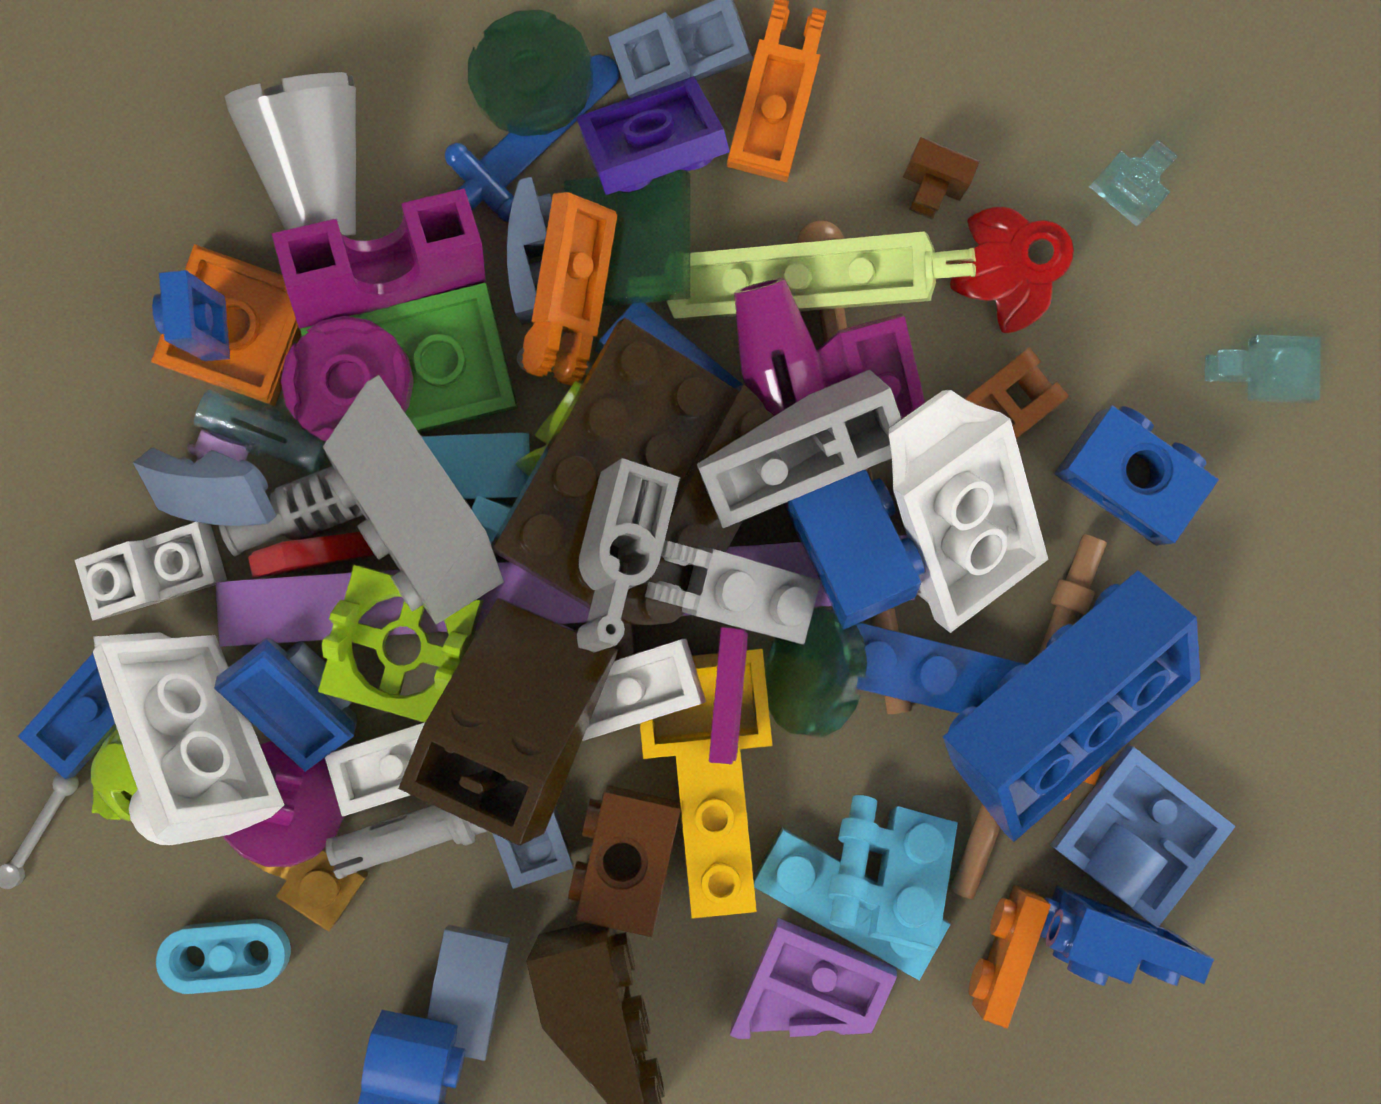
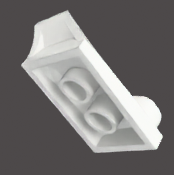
(964, 504)
(184, 742)

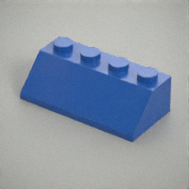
(1076, 702)

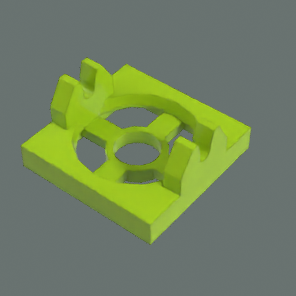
(341, 673)

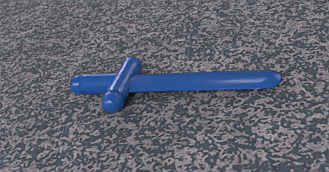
(489, 176)

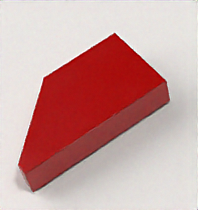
(308, 554)

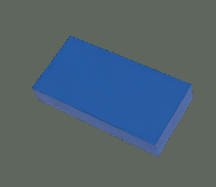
(285, 705)

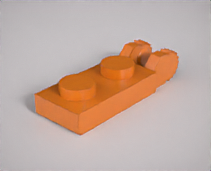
(776, 98)
(569, 288)

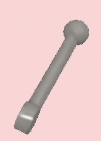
(13, 873)

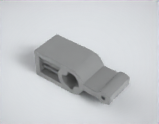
(634, 515)

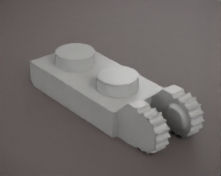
(740, 592)

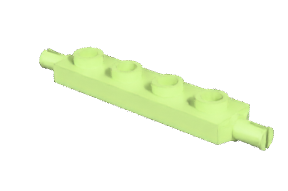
(823, 273)

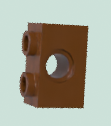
(625, 899)

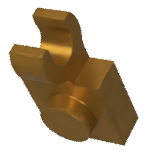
(316, 890)

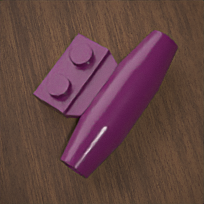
(785, 367)

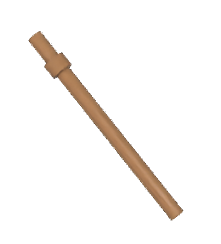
(1071, 600)

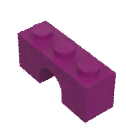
(425, 256)

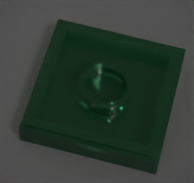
(649, 238)

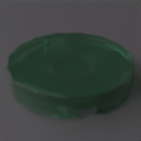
(530, 73)
(816, 681)

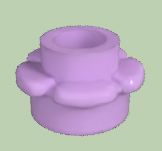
(211, 440)

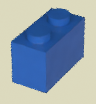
(857, 547)

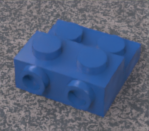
(1109, 942)

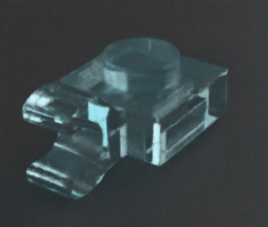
(1134, 182)
(1274, 367)

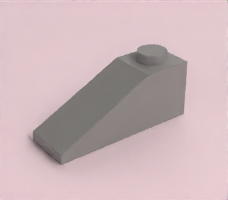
(802, 448)

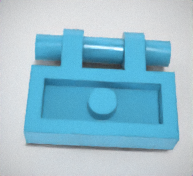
(911, 877)

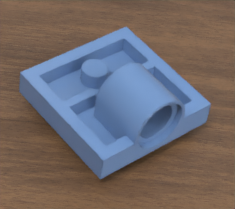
(1142, 835)

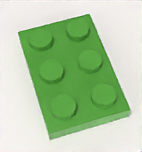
(452, 356)

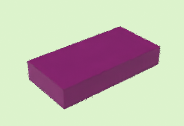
(728, 695)

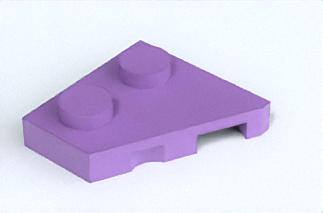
(812, 987)

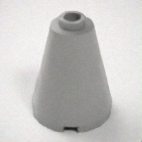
(303, 146)

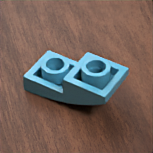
(482, 463)

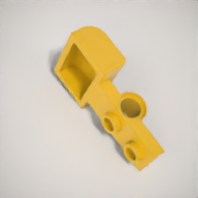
(714, 792)

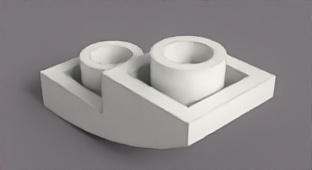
(150, 570)

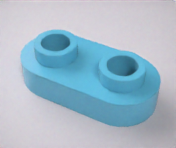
(227, 956)

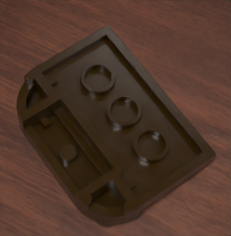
(639, 407)

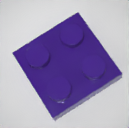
(652, 136)

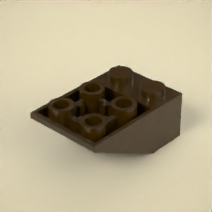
(509, 724)
(589, 1013)

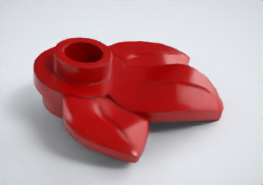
(1005, 269)

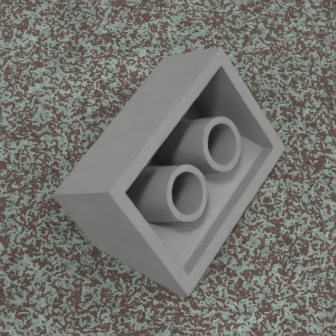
(409, 506)

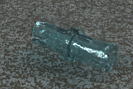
(223, 416)

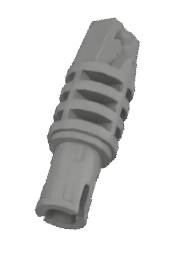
(300, 511)

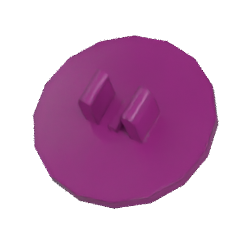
(301, 825)

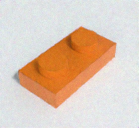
(1000, 978)

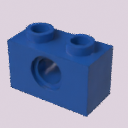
(1099, 472)

